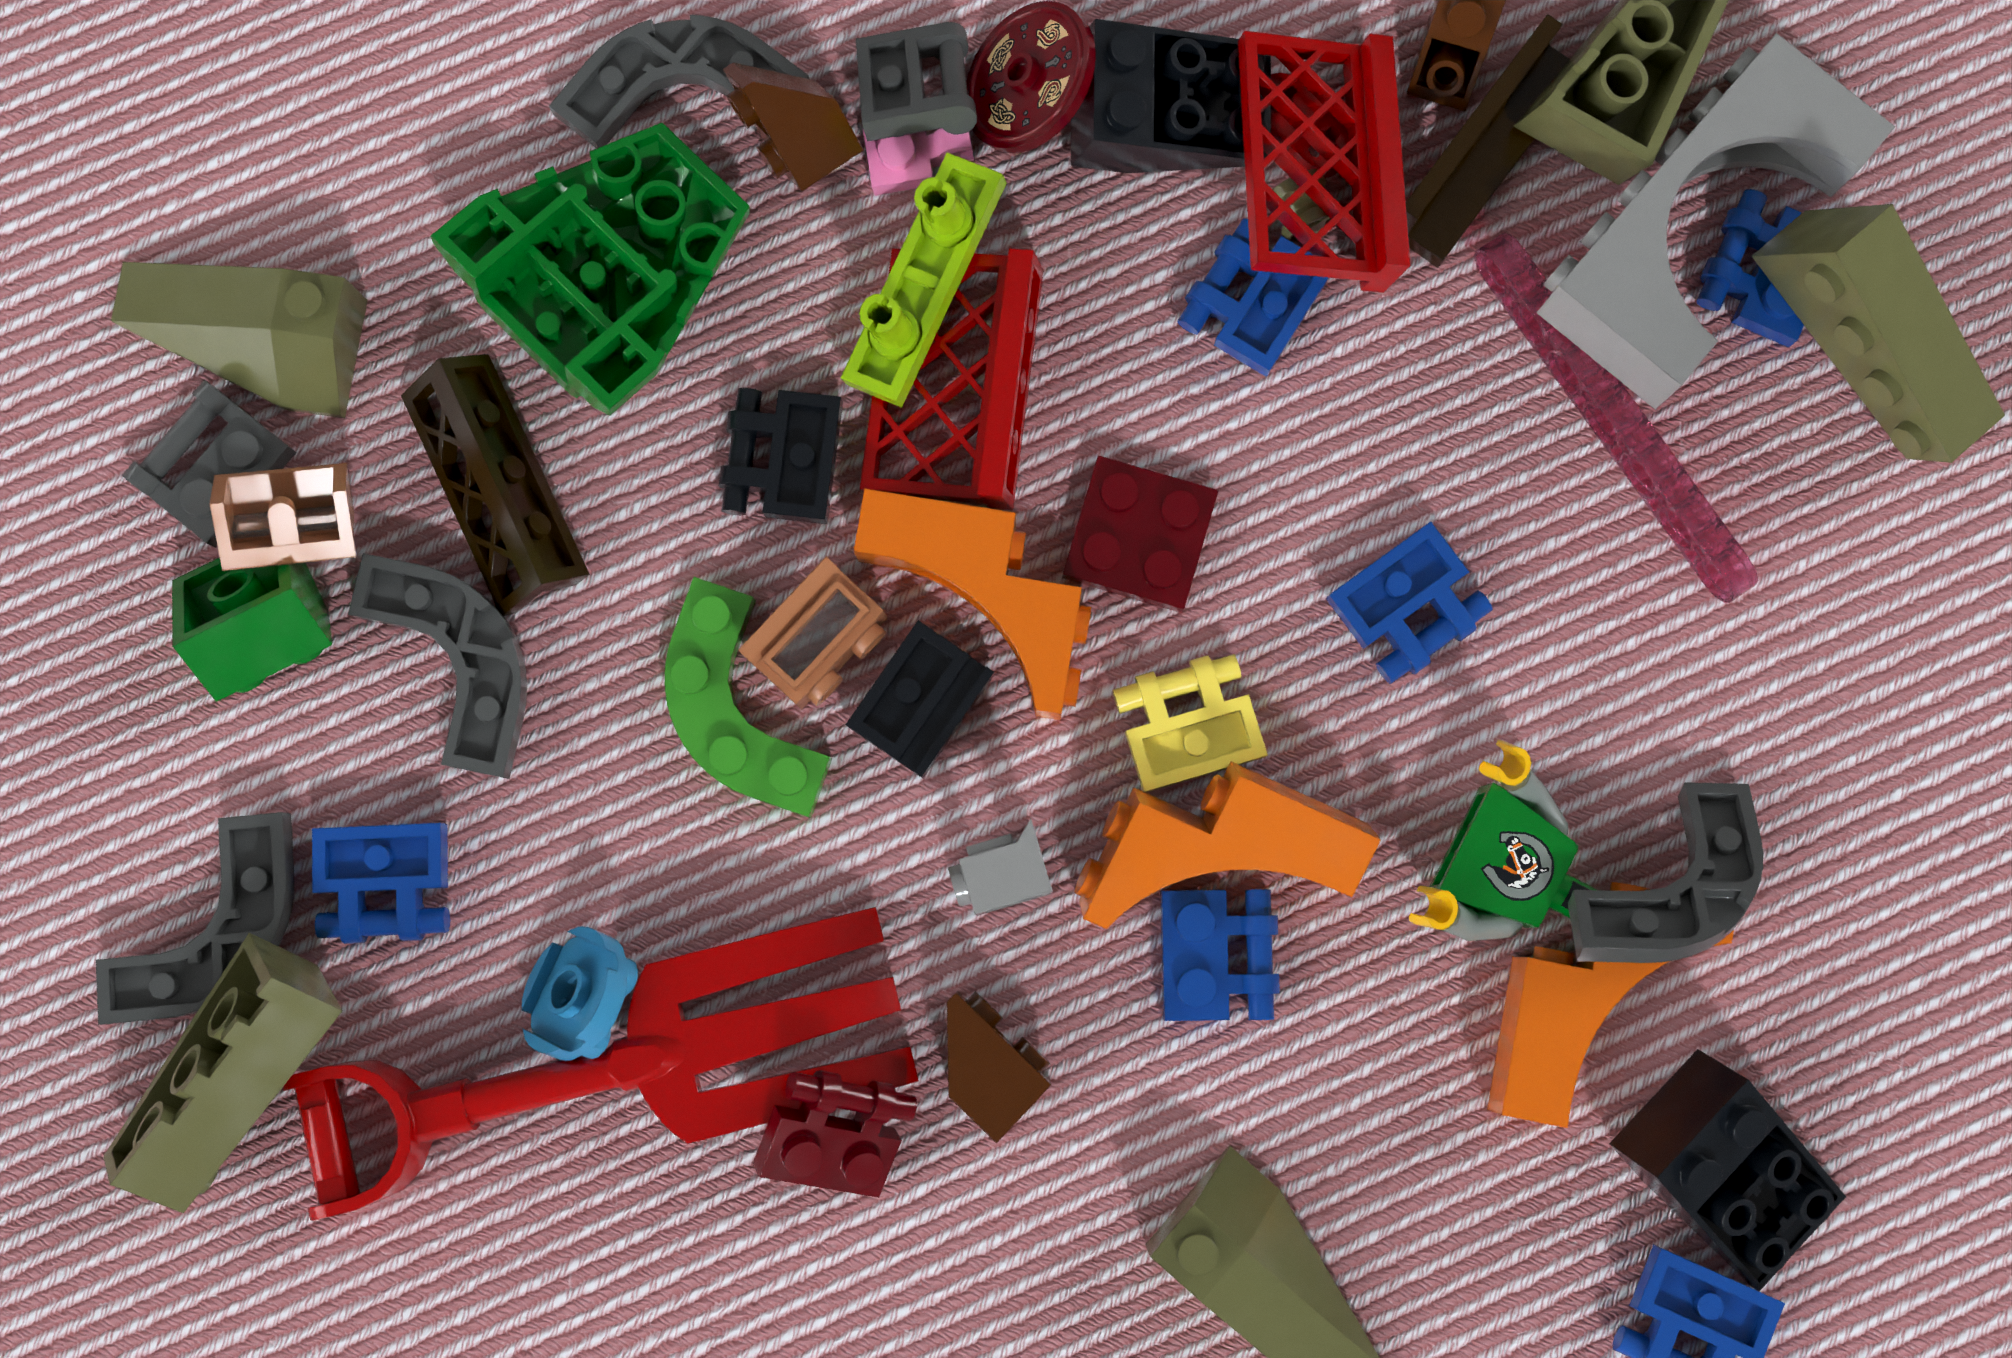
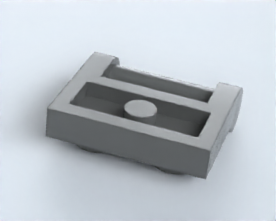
(894, 83)
(239, 448)

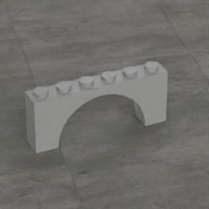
(1622, 293)

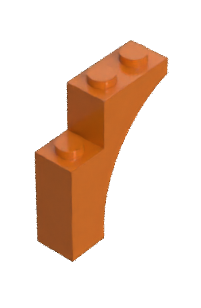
(971, 556)
(1245, 827)
(1550, 1025)

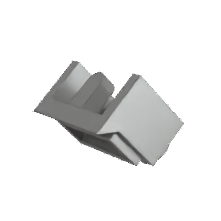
(1001, 873)

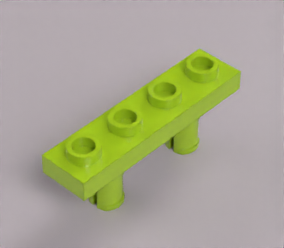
(923, 279)

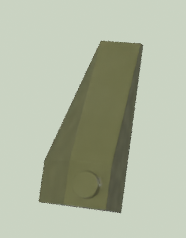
(258, 327)
(1256, 1267)

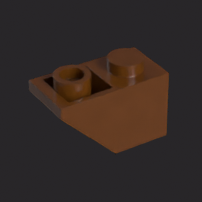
(1454, 50)
(798, 121)
(986, 1071)

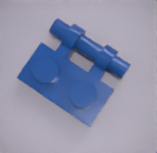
(1760, 305)
(1265, 316)
(1398, 586)
(380, 860)
(1196, 955)
(1701, 1304)

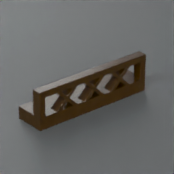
(1481, 150)
(499, 473)

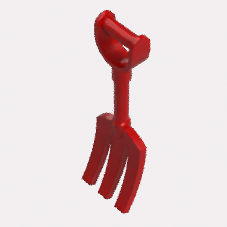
(657, 1056)

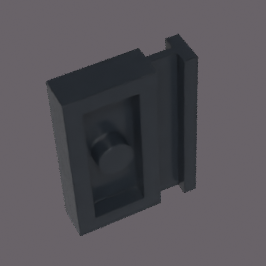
(920, 699)

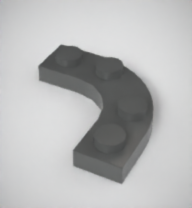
(654, 58)
(479, 645)
(252, 899)
(1693, 910)

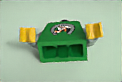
(1504, 859)

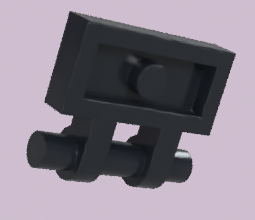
(800, 455)

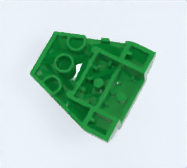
(599, 260)

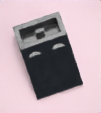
(1162, 101)
(1729, 1167)

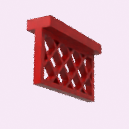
(1371, 170)
(1003, 394)

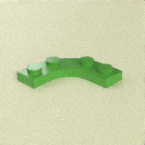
(707, 714)

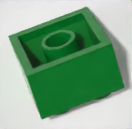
(246, 623)

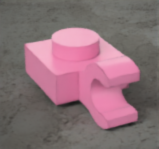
(908, 160)

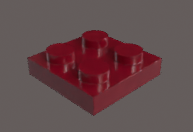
(1140, 534)

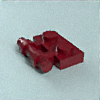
(832, 1150)

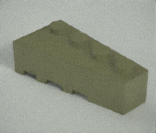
(1624, 85)
(1883, 326)
(222, 1074)

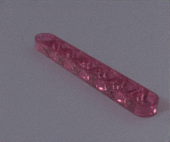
(1619, 426)

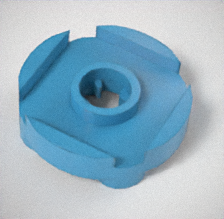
(582, 1023)

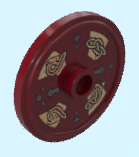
(1031, 76)

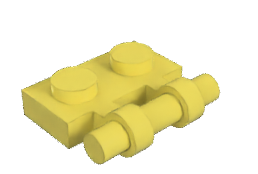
(1195, 741)

